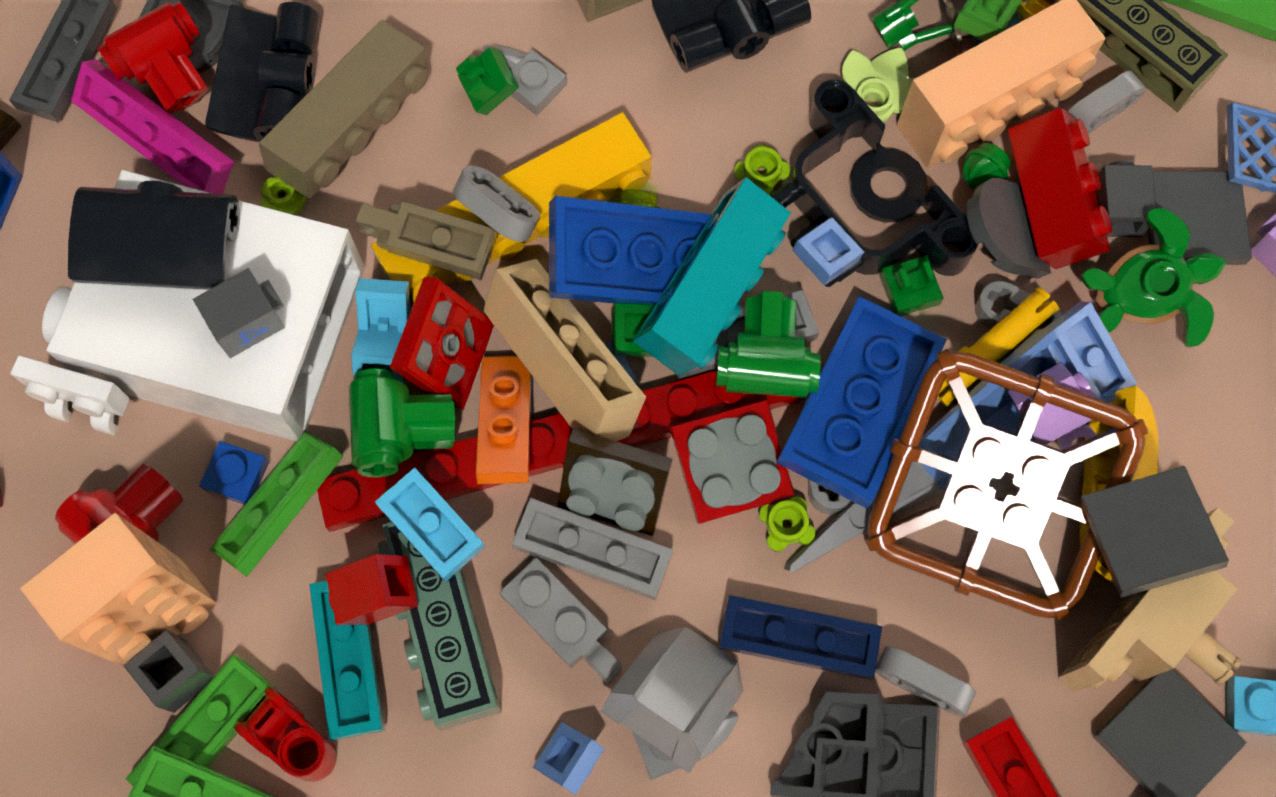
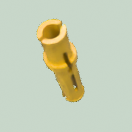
(1005, 335)

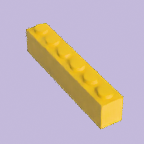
(585, 167)

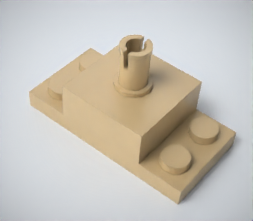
(1159, 627)

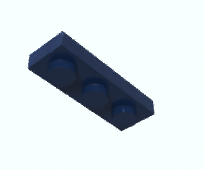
(800, 637)

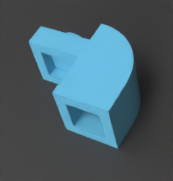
(381, 316)

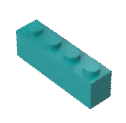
(712, 278)

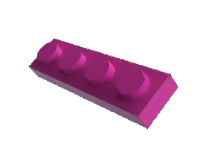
(150, 129)

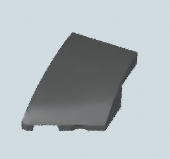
(864, 750)

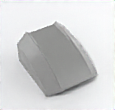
(676, 694)

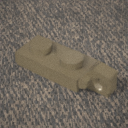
(430, 237)

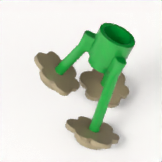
(898, 20)

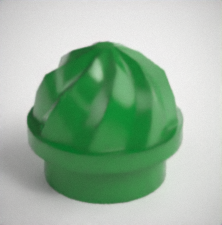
(985, 163)

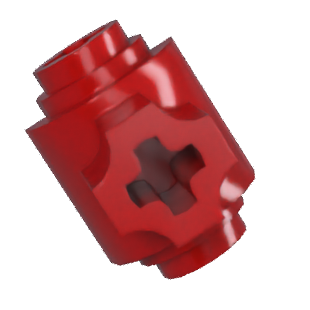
(158, 53)
(141, 500)

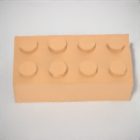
(999, 82)
(118, 592)

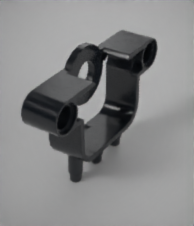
(860, 121)

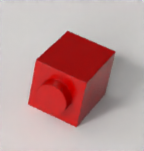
(371, 589)

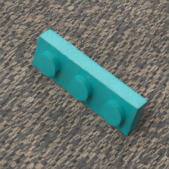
(346, 671)

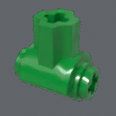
(768, 354)
(392, 423)

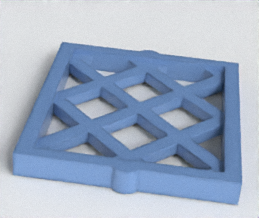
(1235, 147)

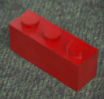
(1060, 188)

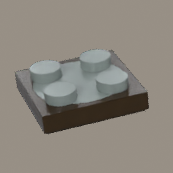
(613, 482)

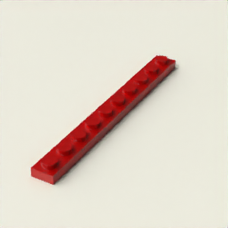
(351, 498)

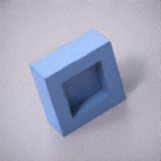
(828, 251)
(568, 758)

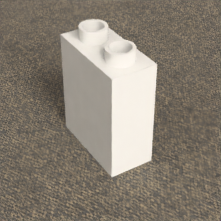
(164, 352)

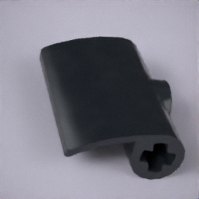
(719, 28)
(262, 69)
(150, 236)

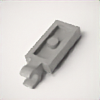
(560, 619)

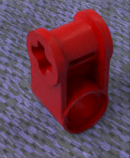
(281, 730)

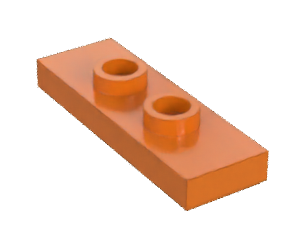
(504, 421)

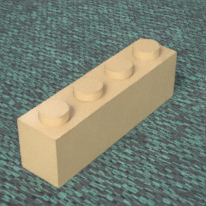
(563, 352)

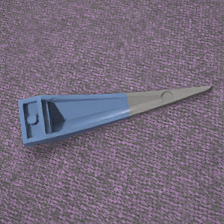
(1073, 338)

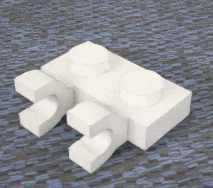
(58, 386)

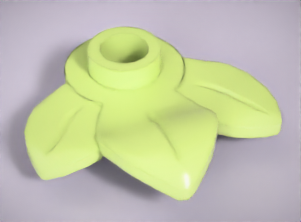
(882, 80)

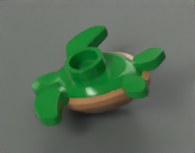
(1157, 282)

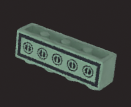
(443, 642)

